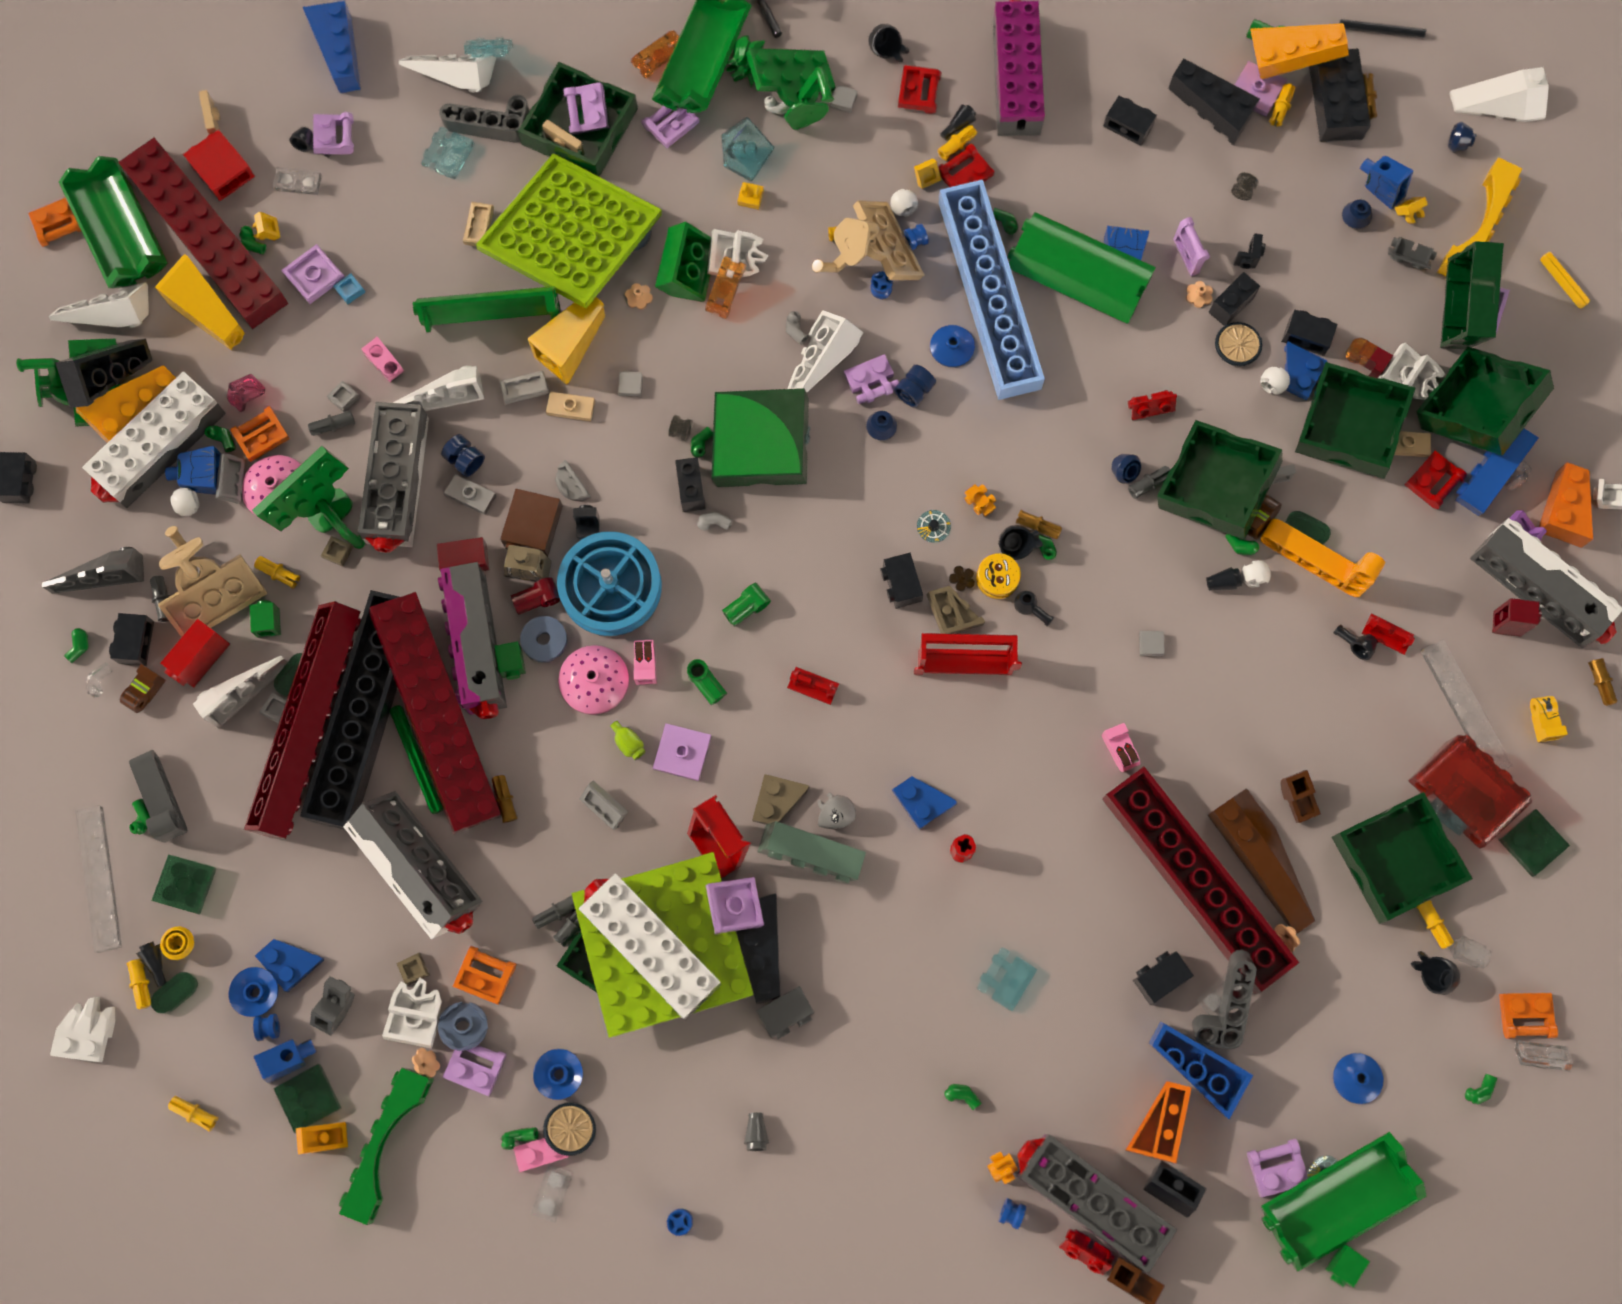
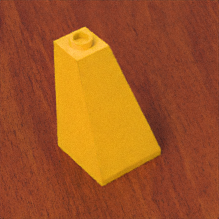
(195, 299)
(566, 338)

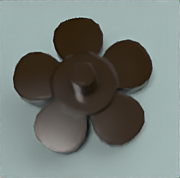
(962, 578)

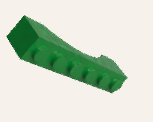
(364, 1194)

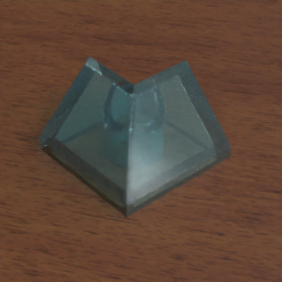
(745, 149)

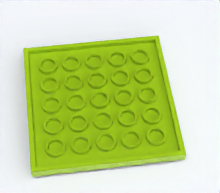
(569, 230)
(681, 902)

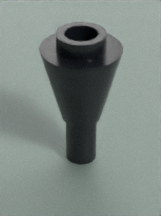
(964, 116)
(151, 957)

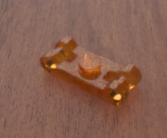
(657, 52)
(725, 287)

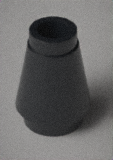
(1225, 580)

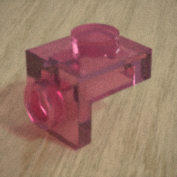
(243, 391)

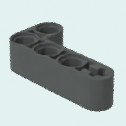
(457, 119)
(165, 815)
(1231, 1000)

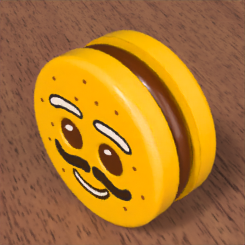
(998, 576)

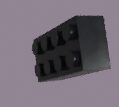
(1340, 98)

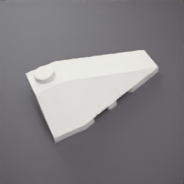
(228, 697)

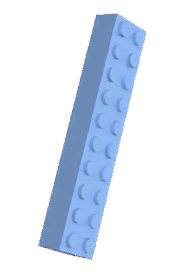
(991, 290)

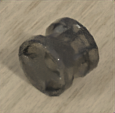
(1244, 187)
(680, 428)

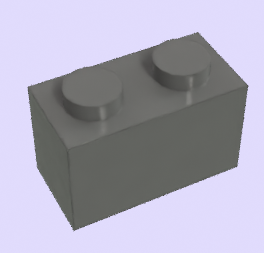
(785, 1012)

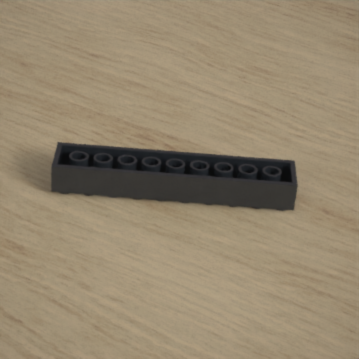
(353, 729)

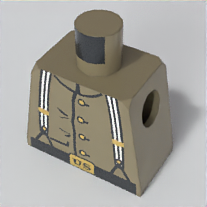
(525, 563)

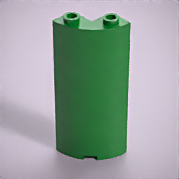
(701, 54)
(112, 222)
(1080, 267)
(487, 306)
(1343, 1201)

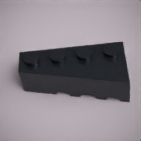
(1214, 98)
(97, 371)
(761, 952)

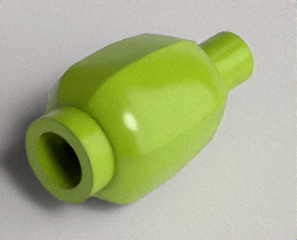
(628, 741)

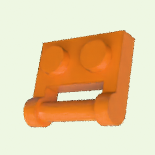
(51, 217)
(262, 439)
(482, 983)
(1527, 1007)

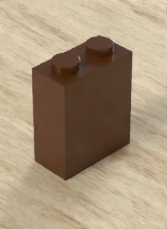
(531, 521)

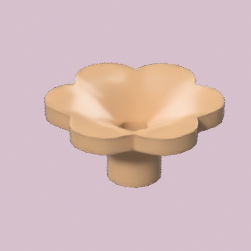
(1199, 294)
(638, 296)
(1288, 936)
(425, 1063)

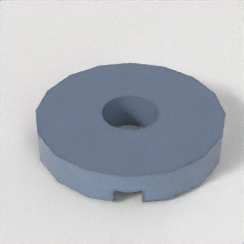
(537, 627)
(464, 1039)

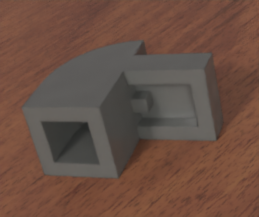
(332, 1006)

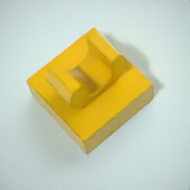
(927, 173)
(750, 195)
(1411, 207)
(266, 227)

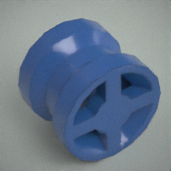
(916, 236)
(879, 280)
(266, 1027)
(1012, 1213)
(676, 1220)

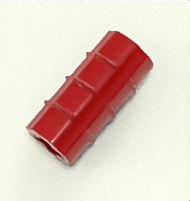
(970, 848)

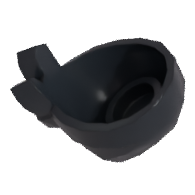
(887, 42)
(1018, 541)
(1437, 973)

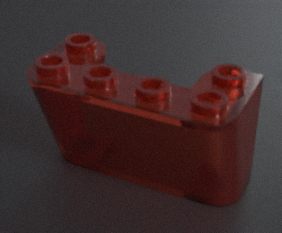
(1472, 788)

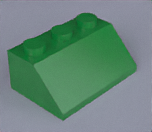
(685, 263)

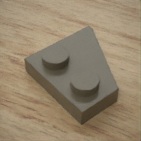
(952, 612)
(777, 798)

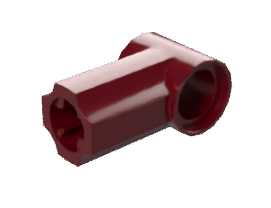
(541, 594)

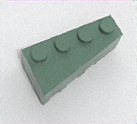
(811, 851)

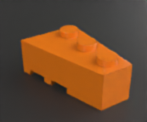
(1568, 506)
(1163, 1125)

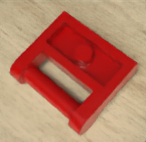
(912, 88)
(975, 171)
(1429, 474)

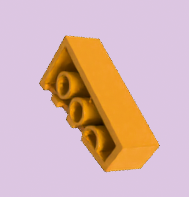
(1297, 47)
(120, 405)

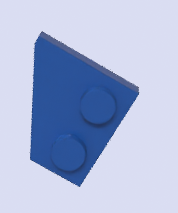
(1303, 370)
(922, 801)
(287, 963)

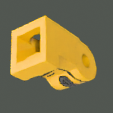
(1546, 719)

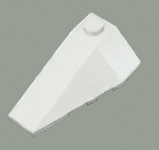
(460, 72)
(1513, 95)
(118, 310)
(830, 343)
(451, 389)

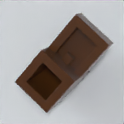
(1300, 795)
(1135, 1282)

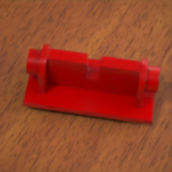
(1161, 403)
(1388, 634)
(812, 685)
(1097, 1258)

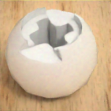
(904, 202)
(1275, 380)
(185, 501)
(1256, 573)

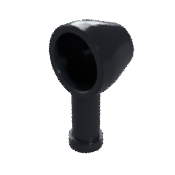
(303, 140)
(1031, 607)
(1362, 647)

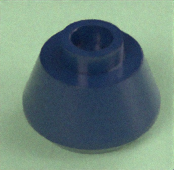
(1461, 137)
(1357, 214)
(881, 425)
(1126, 467)

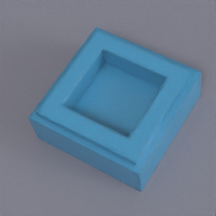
(349, 288)

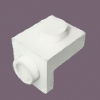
(1608, 495)

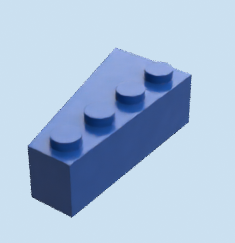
(335, 37)
(1493, 474)
(1208, 1072)

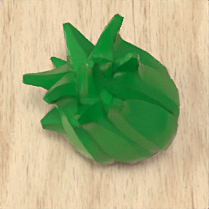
(739, 62)

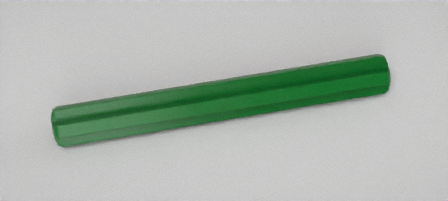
(416, 759)

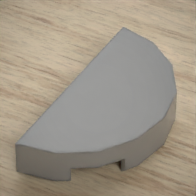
(569, 483)

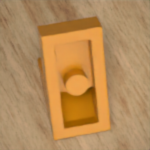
(321, 1138)

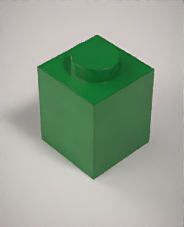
(265, 619)
(510, 660)
(1347, 1266)

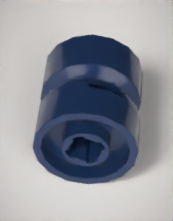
(913, 387)
(462, 455)

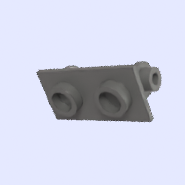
(1403, 252)

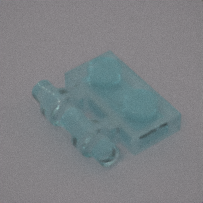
(498, 47)
(453, 155)
(1012, 984)

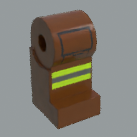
(1267, 512)
(141, 689)

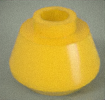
(173, 939)

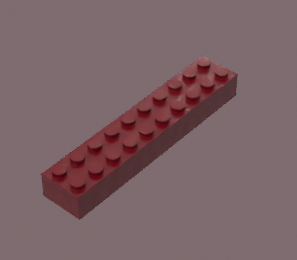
(203, 233)
(434, 712)
(303, 721)
(1198, 877)

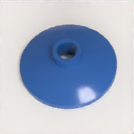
(949, 354)
(242, 987)
(545, 1071)
(1346, 1080)

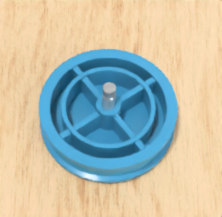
(609, 583)

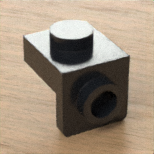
(1251, 258)
(586, 520)

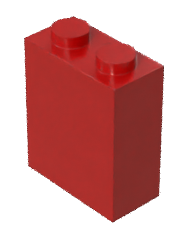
(219, 165)
(194, 654)

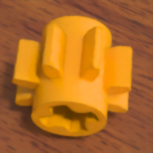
(1002, 1168)

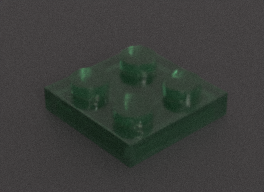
(1534, 842)
(184, 884)
(307, 1098)

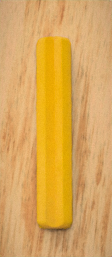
(1565, 280)

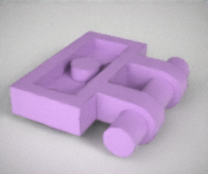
(869, 374)

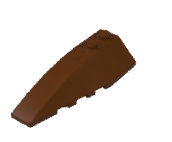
(1264, 856)

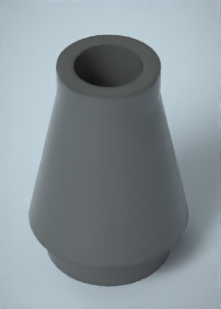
(756, 1134)

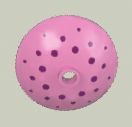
(256, 479)
(595, 694)

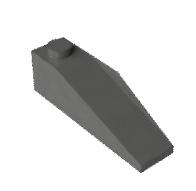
(107, 570)

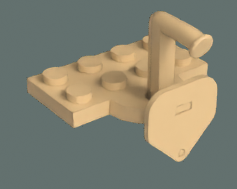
(876, 236)
(212, 592)

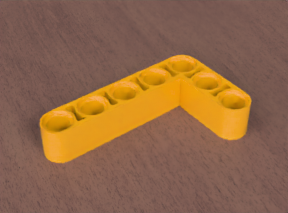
(1322, 561)

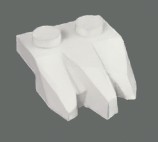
(738, 246)
(1413, 370)
(413, 1015)
(84, 1032)

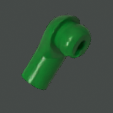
(222, 435)
(698, 442)
(1482, 1093)

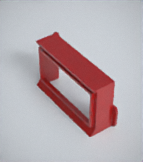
(965, 660)
(715, 832)

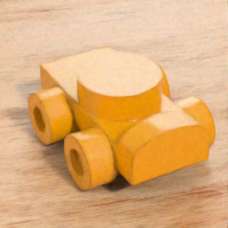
(981, 502)

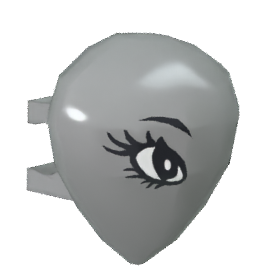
(836, 812)

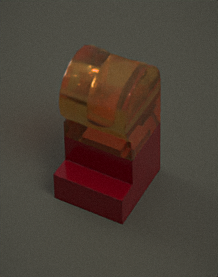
(1368, 356)

